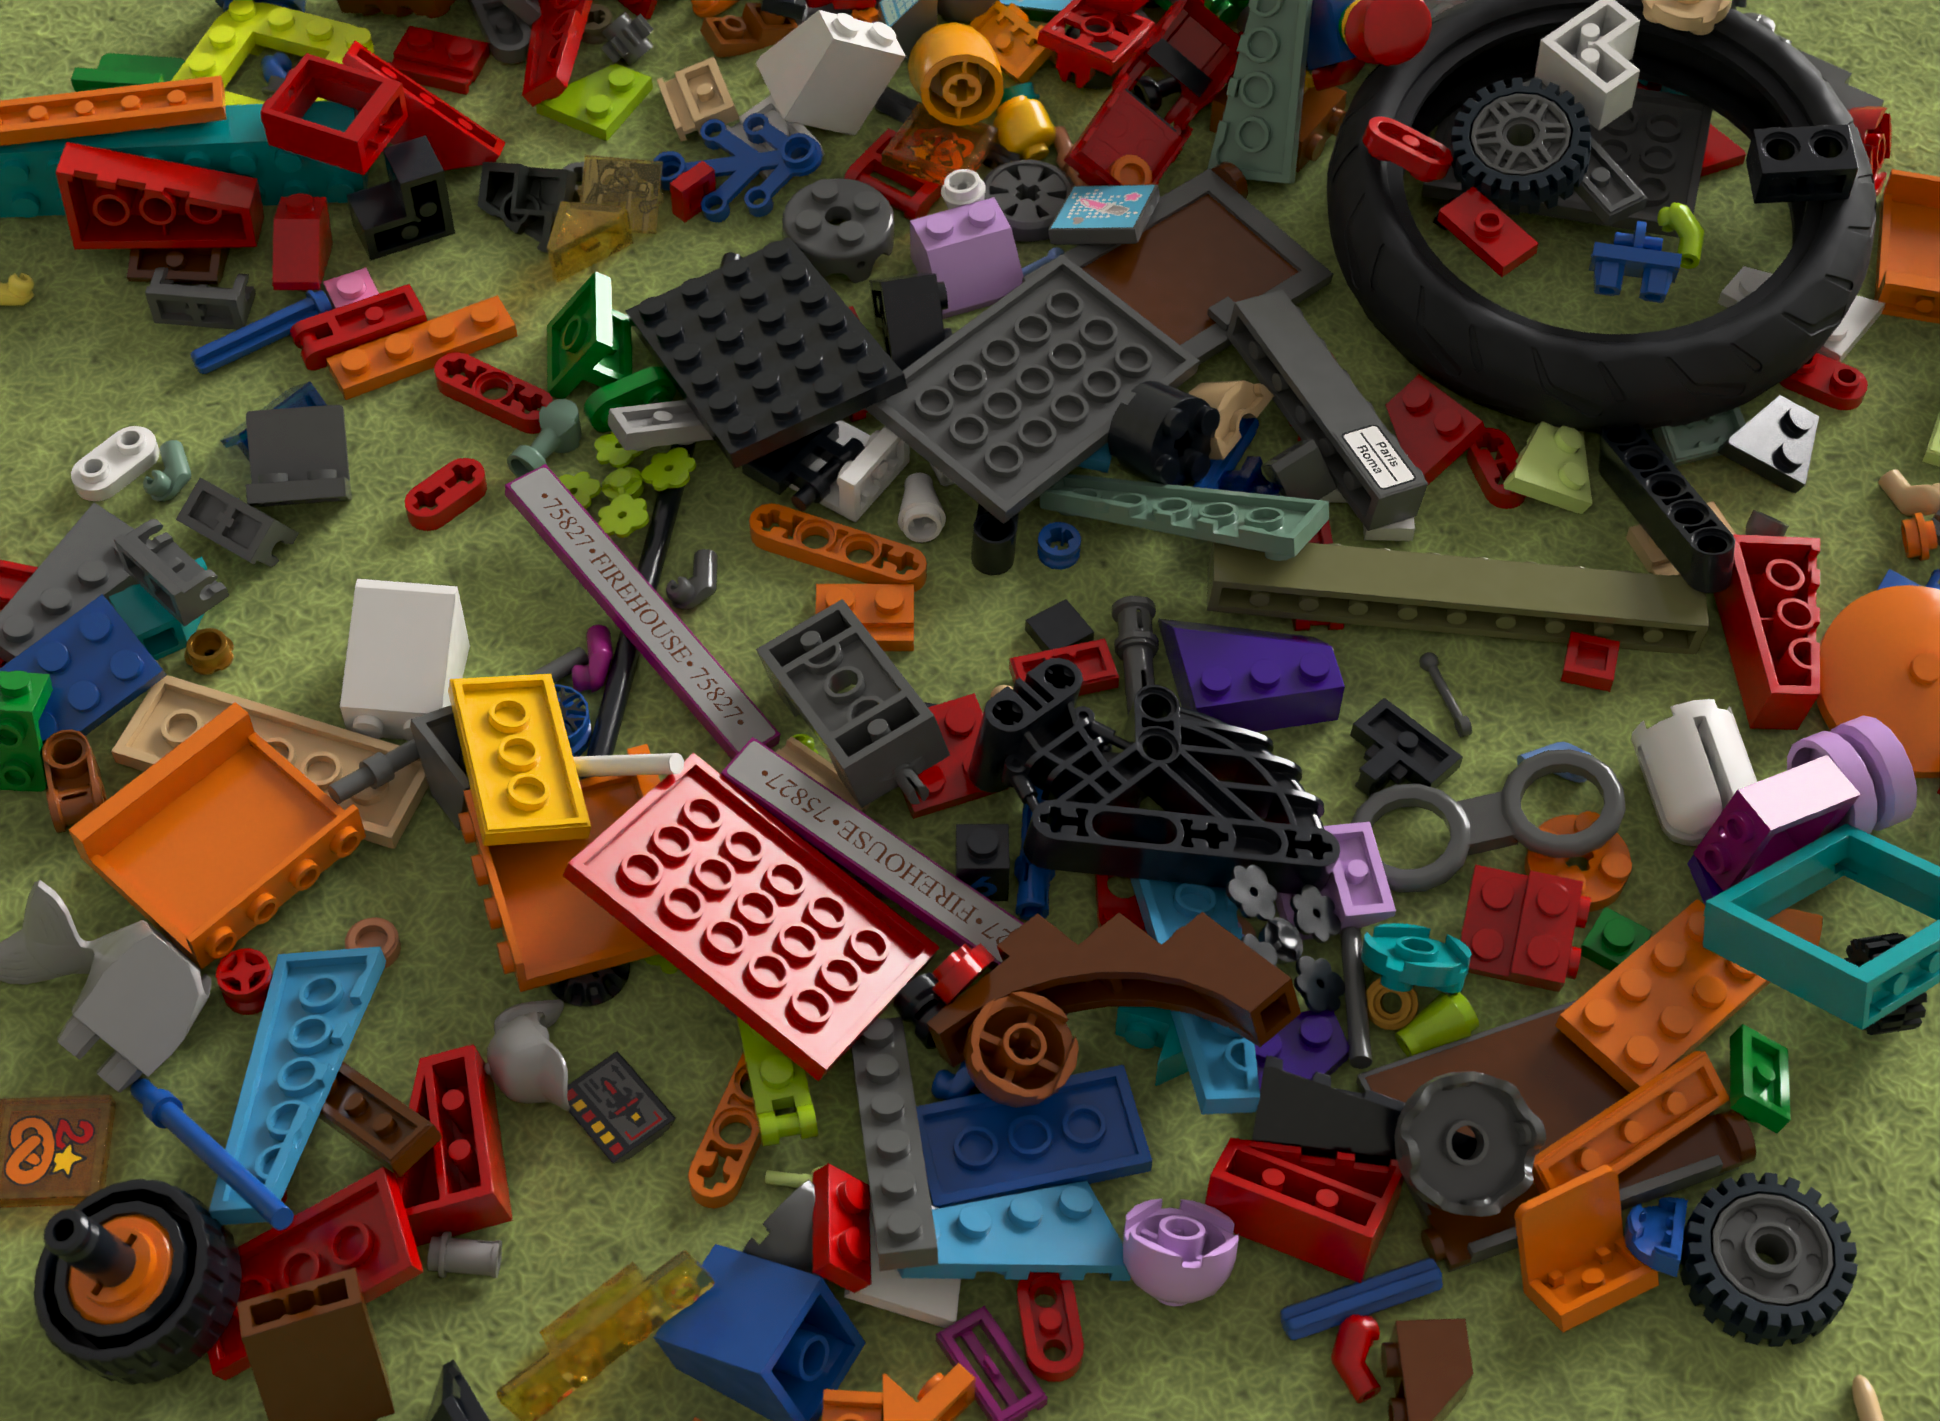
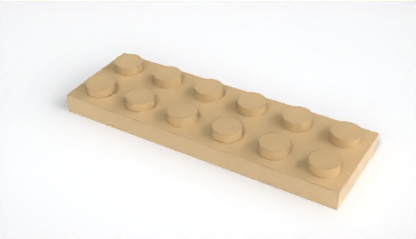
(317, 749)

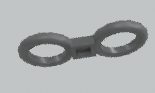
(1497, 818)

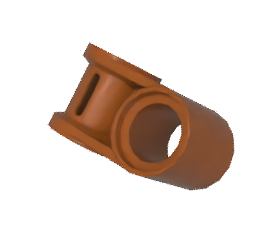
(74, 787)

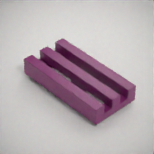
(1017, 1408)

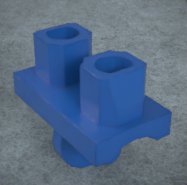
(1634, 257)

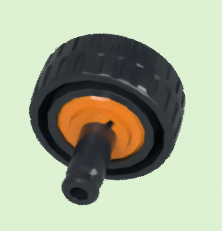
(136, 1281)

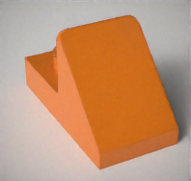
(939, 1399)

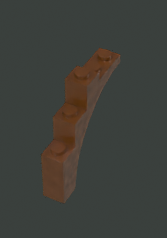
(1120, 965)

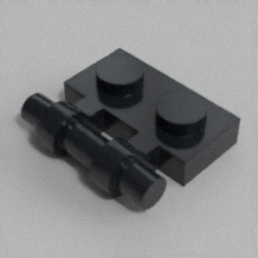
(791, 463)

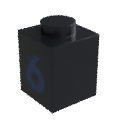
(984, 858)

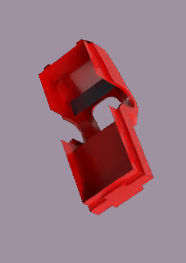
(1184, 45)

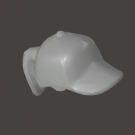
(523, 1057)

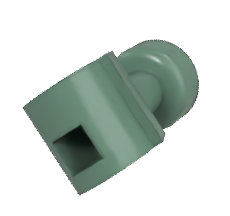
(558, 434)

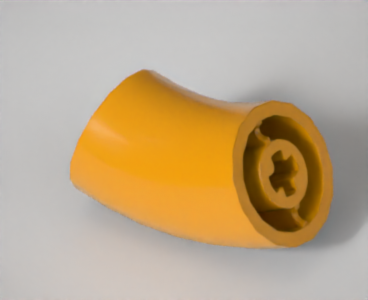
(956, 74)

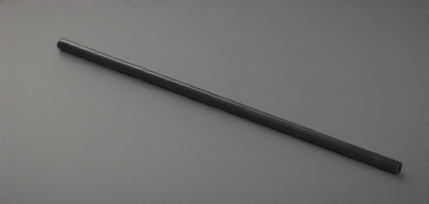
(626, 655)

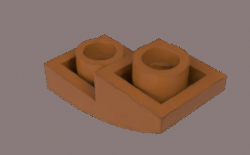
(745, 34)

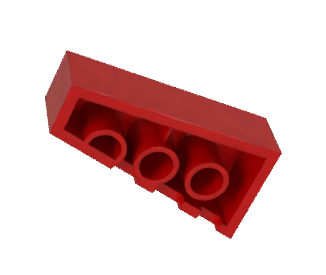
(154, 203)
(1772, 627)

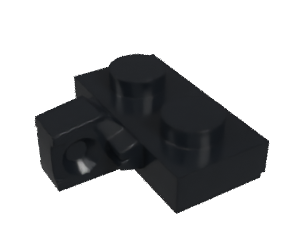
(1400, 750)

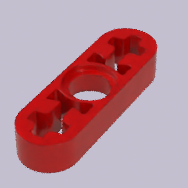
(486, 377)

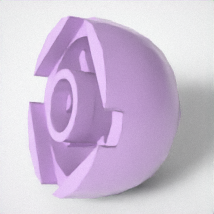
(1180, 1251)

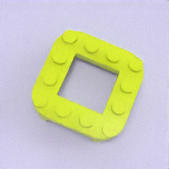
(257, 25)

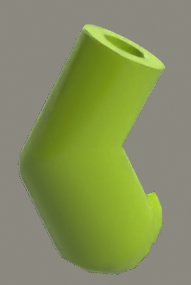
(1691, 234)

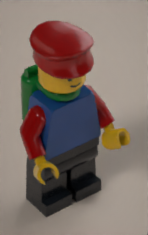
(1362, 32)

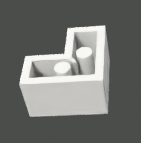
(1592, 60)

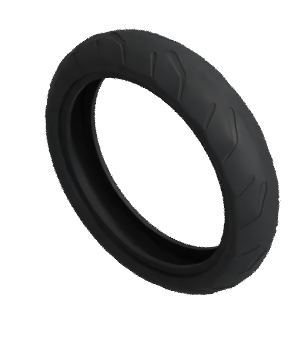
(1566, 373)

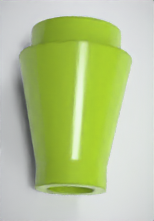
(1439, 1023)

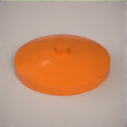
(1886, 665)

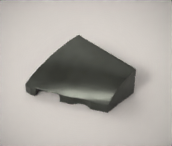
(525, 197)

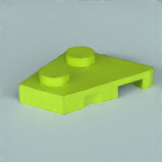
(599, 101)

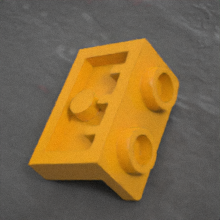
(1013, 41)

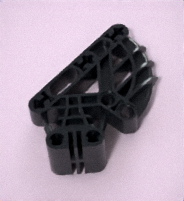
(1216, 782)

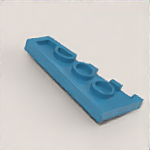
(1026, 1233)

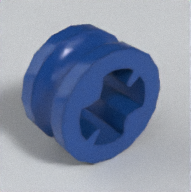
(1057, 558)

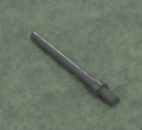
(381, 768)

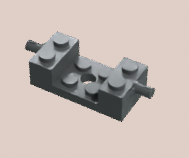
(875, 732)

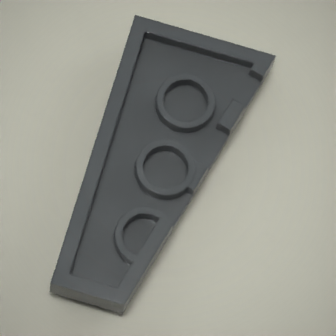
(66, 581)

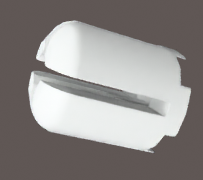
(1692, 767)

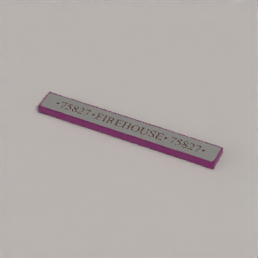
(640, 612)
(870, 850)

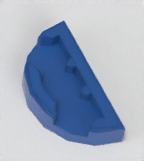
(1657, 1234)

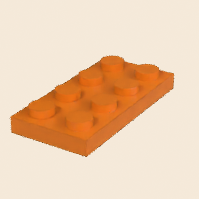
(1659, 1003)

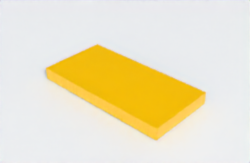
(518, 759)

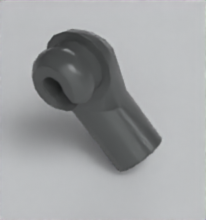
(700, 586)

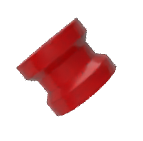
(234, 979)

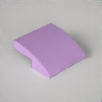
(1356, 883)

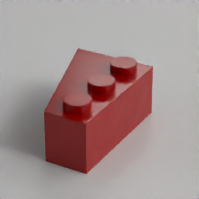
(463, 1176)

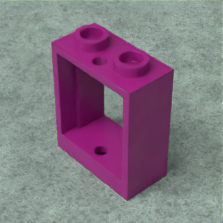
(1775, 820)

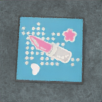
(1104, 214)

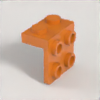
(1577, 1251)

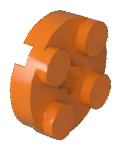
(1606, 867)

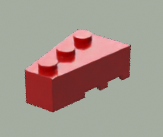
(1306, 1204)

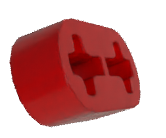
(1488, 471)
(446, 494)

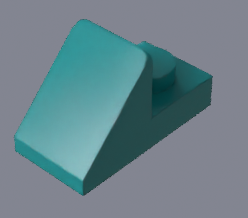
(1149, 1028)

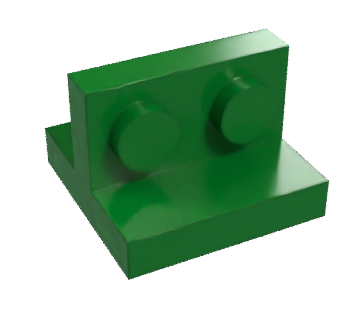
(588, 340)

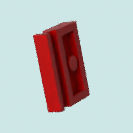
(440, 59)

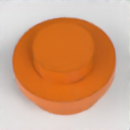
(1918, 536)

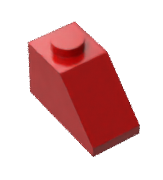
(301, 242)

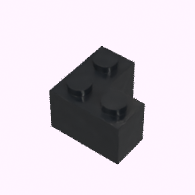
(407, 208)
(910, 315)

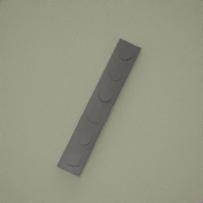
(893, 1148)

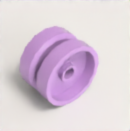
(1874, 765)

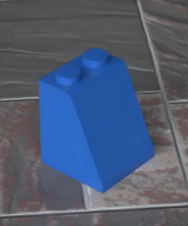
(763, 1336)

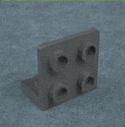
(297, 456)

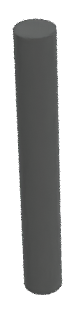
(1355, 998)

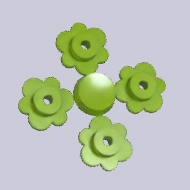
(626, 484)

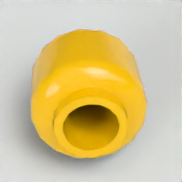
(1025, 128)

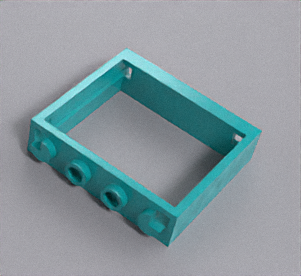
(1859, 995)

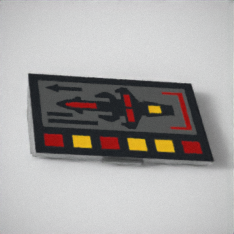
(617, 1108)

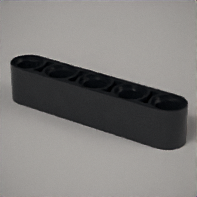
(1667, 507)

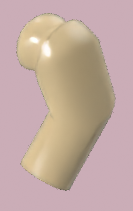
(1910, 498)

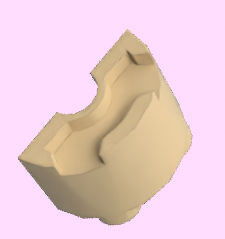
(1233, 402)

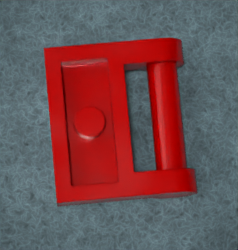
(913, 206)

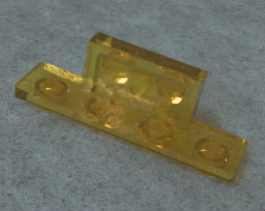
(602, 1330)

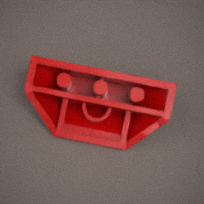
(451, 134)

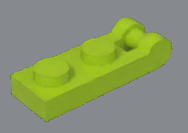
(775, 1085)

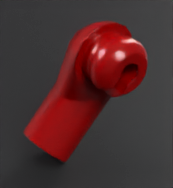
(1350, 1352)

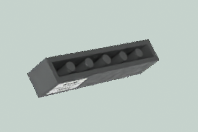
(1328, 408)

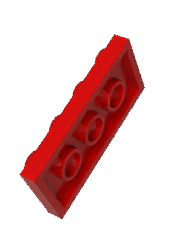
(351, 1229)

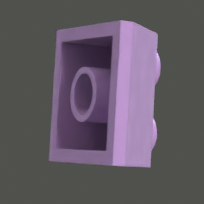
(969, 252)

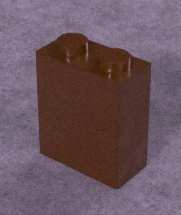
(316, 1352)

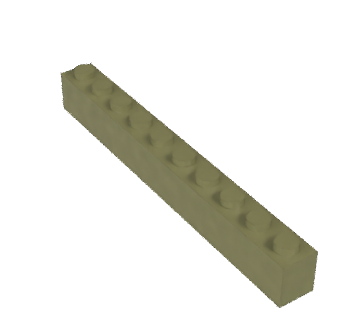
(1460, 595)

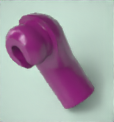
(599, 657)

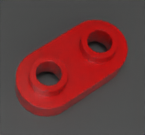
(1407, 148)
(1828, 383)
(960, 971)
(1050, 1326)

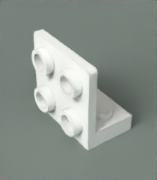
(868, 475)

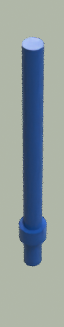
(167, 1112)

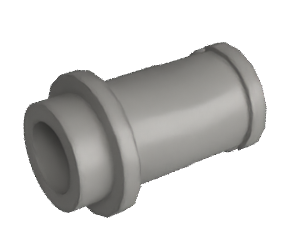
(464, 1256)

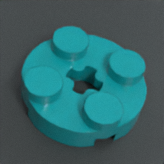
(1410, 958)

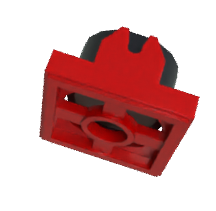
(1095, 43)

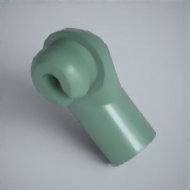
(174, 476)

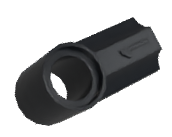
(993, 543)

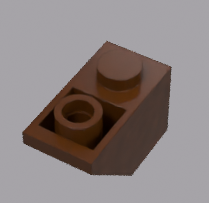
(1428, 1368)

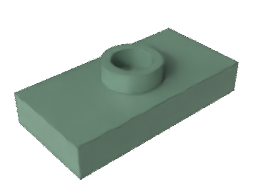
(1698, 439)

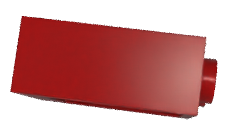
(357, 148)

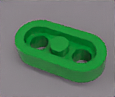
(639, 388)

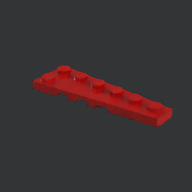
(553, 48)

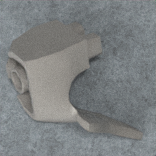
(137, 990)

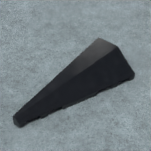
(1331, 1119)

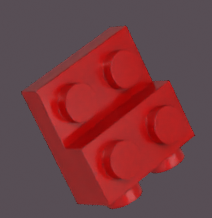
(1524, 926)

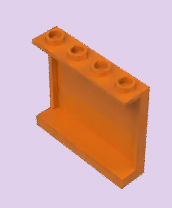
(1909, 247)
(216, 837)
(546, 920)

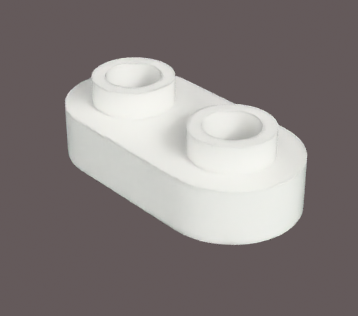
(118, 463)

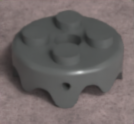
(852, 244)
(1505, 1149)

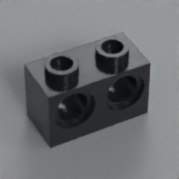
(1801, 164)

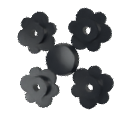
(1281, 940)

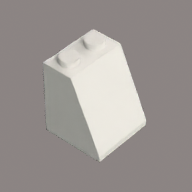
(831, 70)
(401, 655)

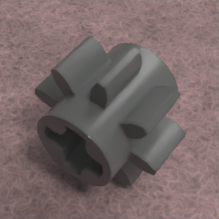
(627, 38)

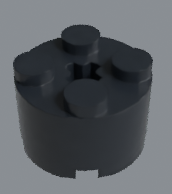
(1163, 435)

